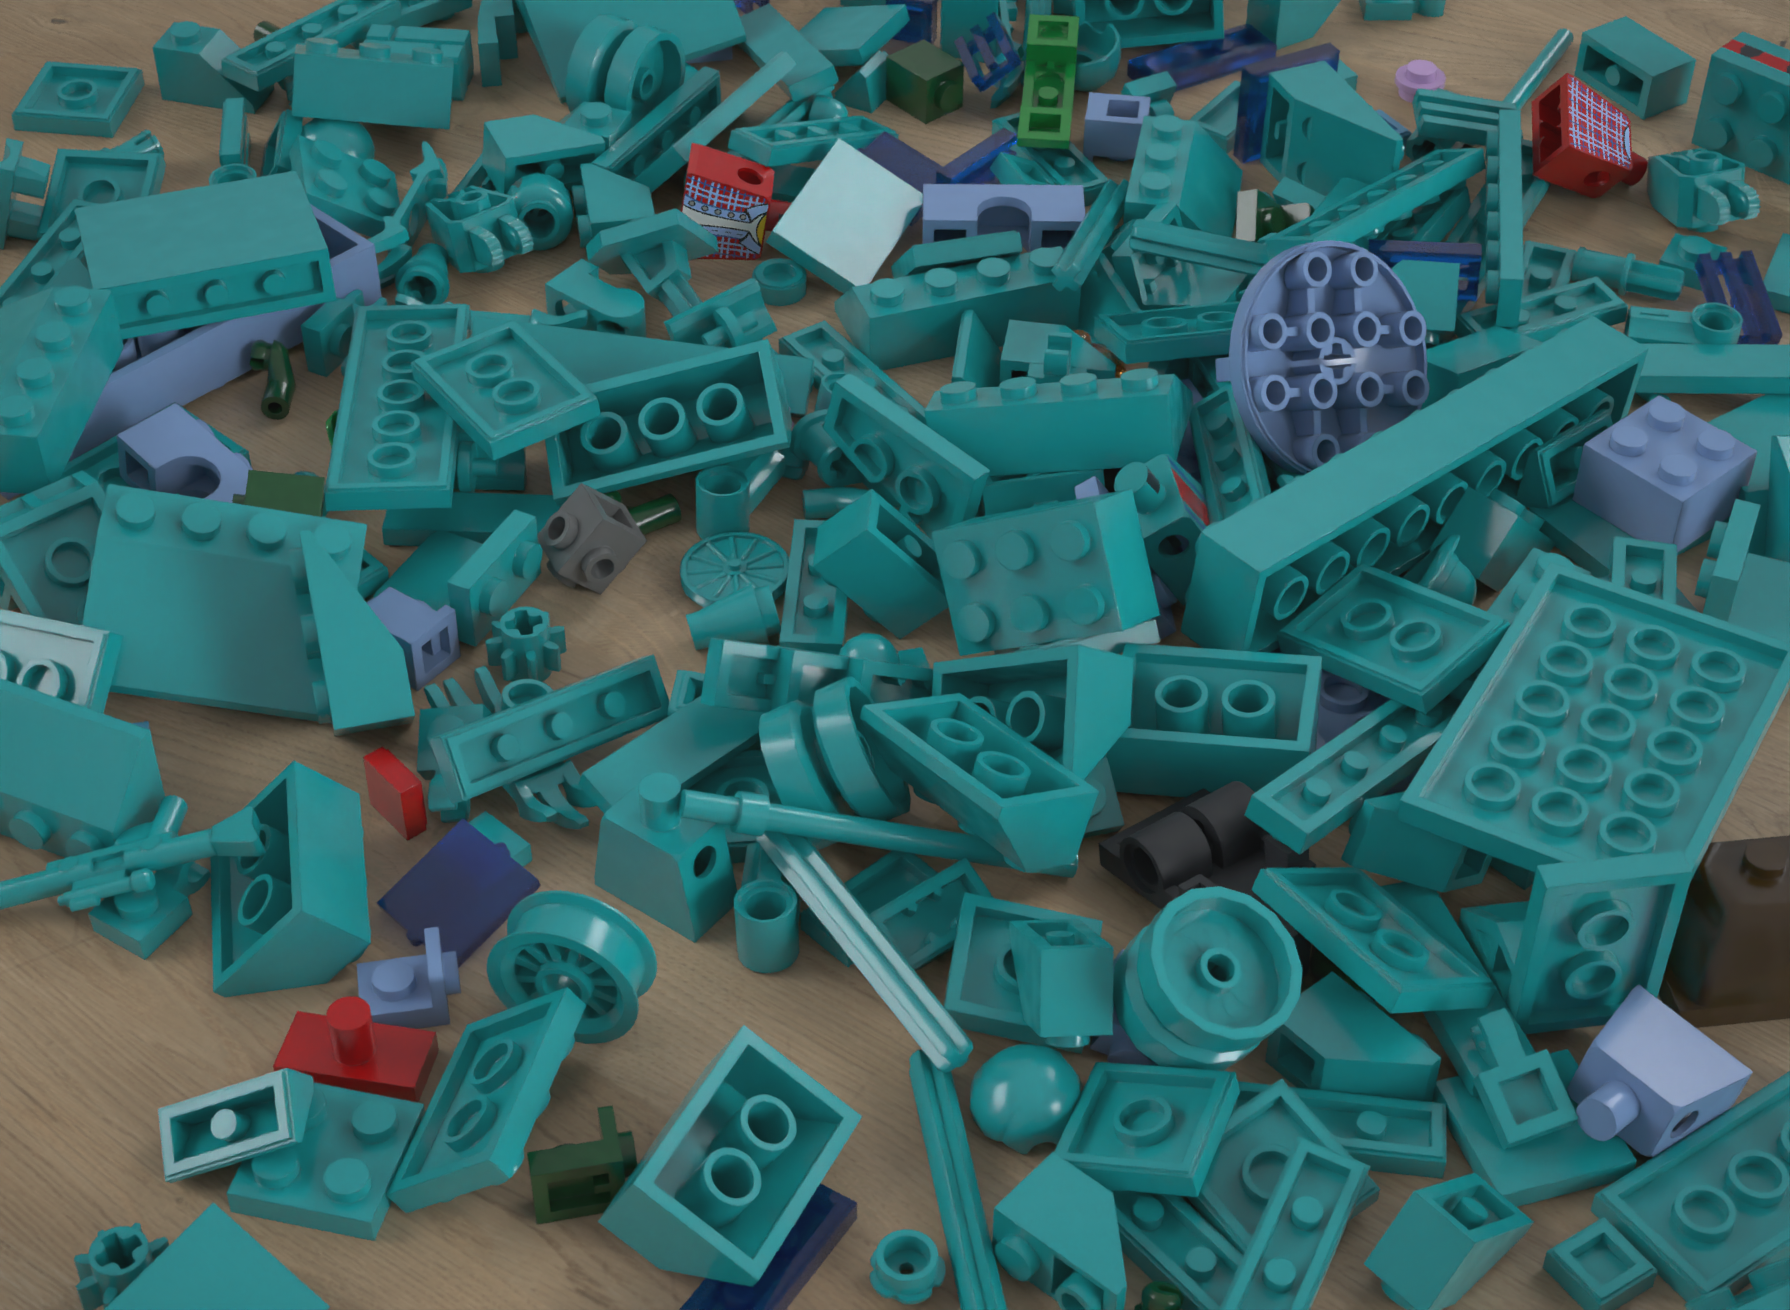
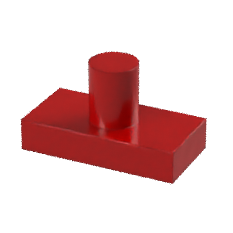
(357, 1054)

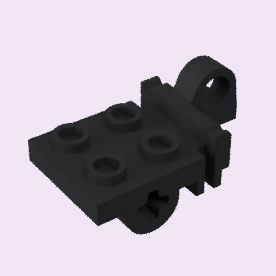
(1201, 846)

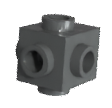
(590, 539)

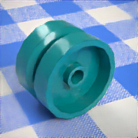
(624, 66)
(829, 759)
(1207, 980)

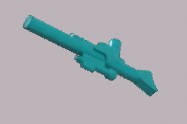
(136, 853)

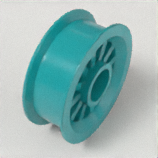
(576, 944)

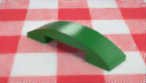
(1048, 82)

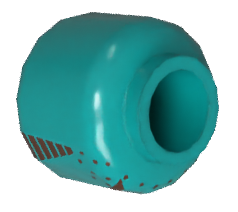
(555, 220)

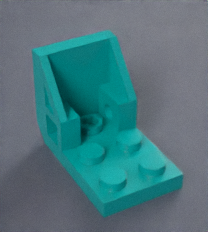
(50, 548)
(1581, 938)

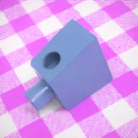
(1653, 1077)

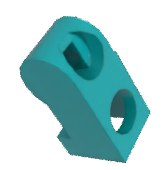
(608, 307)

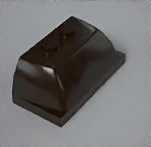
(1733, 937)

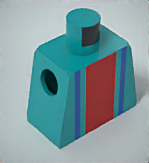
(1167, 505)

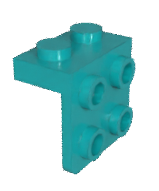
(1172, 283)
(473, 576)
(1743, 585)

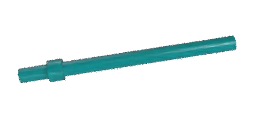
(754, 814)

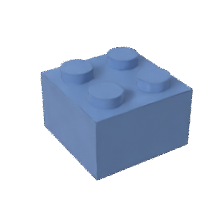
(1663, 474)

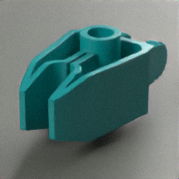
(1700, 189)
(478, 229)

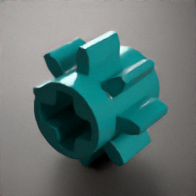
(526, 645)
(114, 1263)

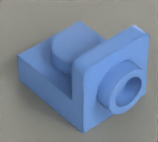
(411, 988)

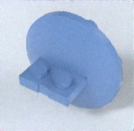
(1324, 353)

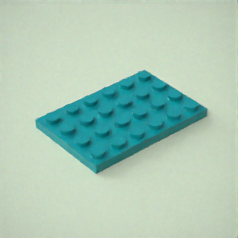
(1601, 729)

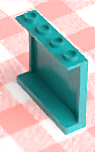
(207, 254)

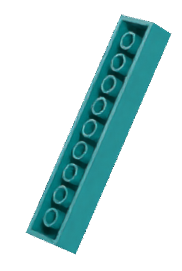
(1399, 487)

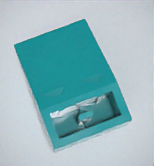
(1324, 131)
(360, 659)

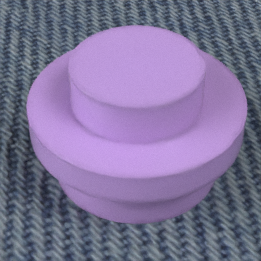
(1417, 75)

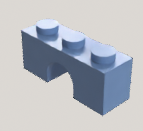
(1040, 213)
(180, 456)

